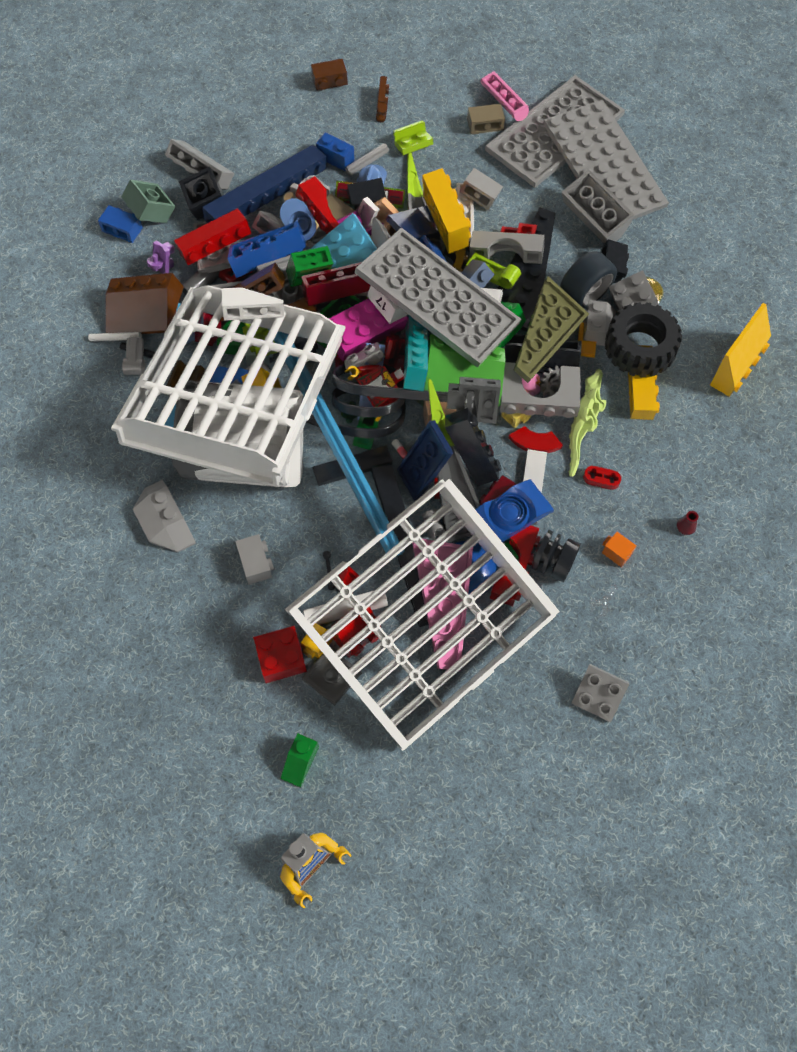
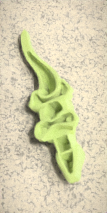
(587, 417)

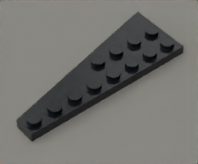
(532, 277)

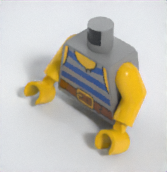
(304, 859)

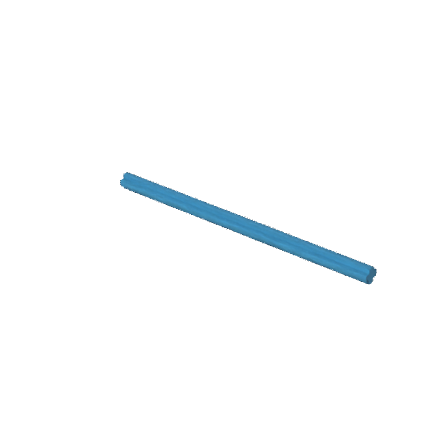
(344, 455)

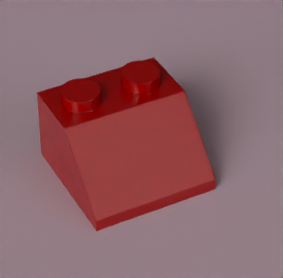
(351, 630)

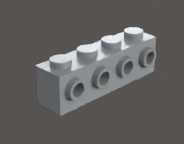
(195, 161)

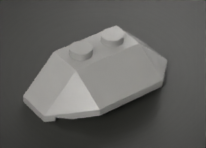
(162, 518)

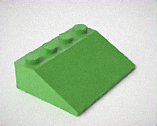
(448, 366)

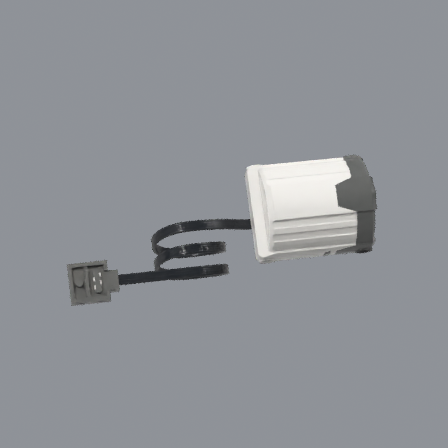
(476, 394)

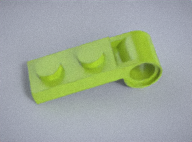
(503, 275)

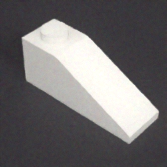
(248, 304)

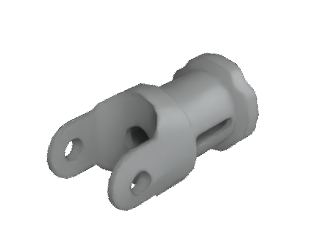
(435, 530)

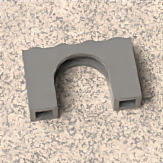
(563, 403)

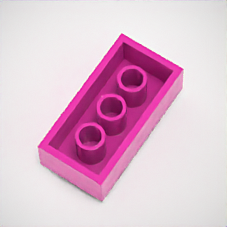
(362, 326)

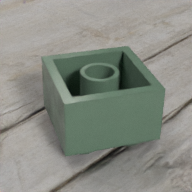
(148, 201)

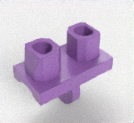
(161, 257)

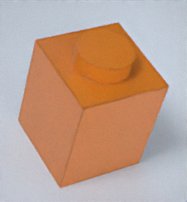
(618, 548)

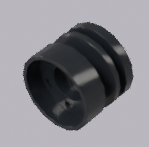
(555, 555)

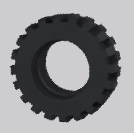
(648, 320)

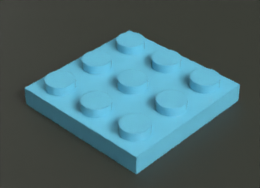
(348, 243)

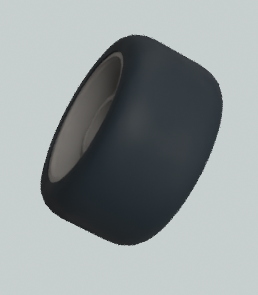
(589, 278)

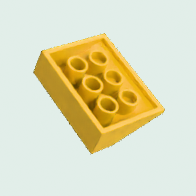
(743, 353)

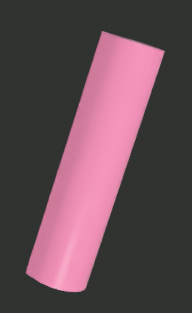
(505, 96)

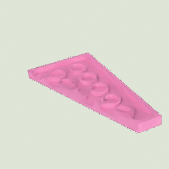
(446, 604)

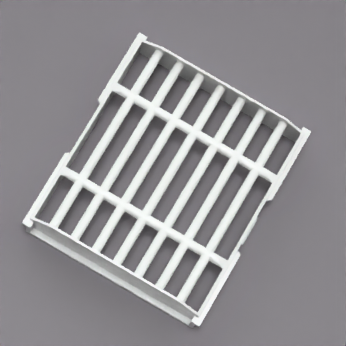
(216, 453)
(494, 549)

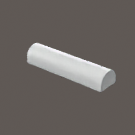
(344, 607)

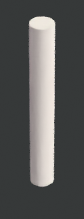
(113, 336)

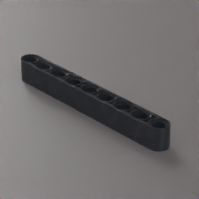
(393, 506)

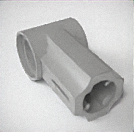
(134, 362)

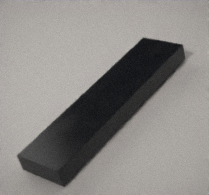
(332, 472)

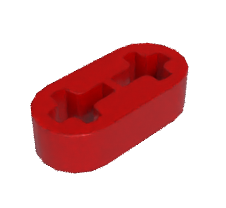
(602, 477)

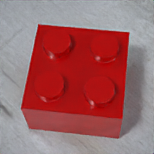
(279, 654)

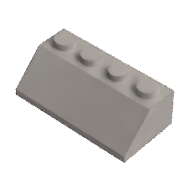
(597, 207)

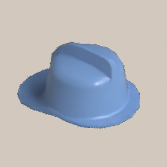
(372, 172)
(296, 210)

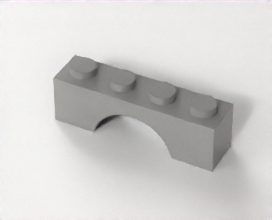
(528, 246)

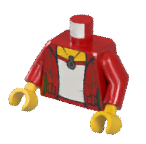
(376, 376)

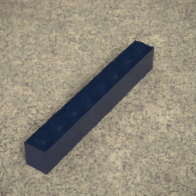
(268, 184)

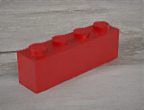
(212, 236)

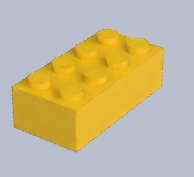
(446, 210)

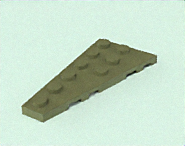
(551, 324)

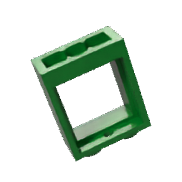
(307, 263)

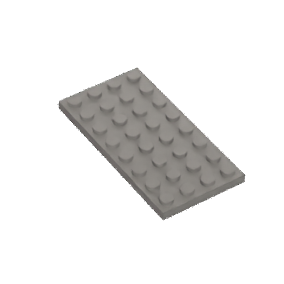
(595, 142)
(527, 144)
(438, 296)

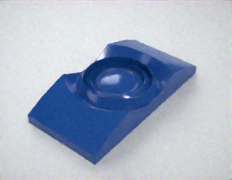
(515, 510)

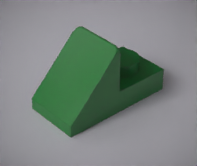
(366, 422)

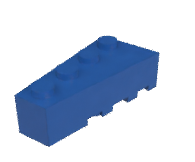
(265, 248)

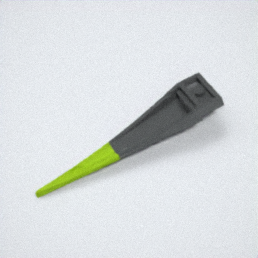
(415, 196)
(452, 469)

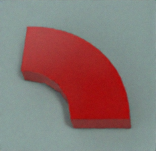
(531, 440)

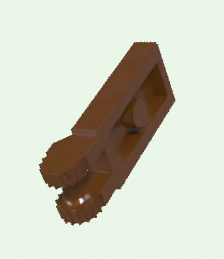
(382, 100)

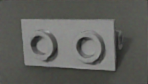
(370, 353)

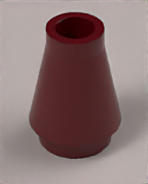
(688, 523)

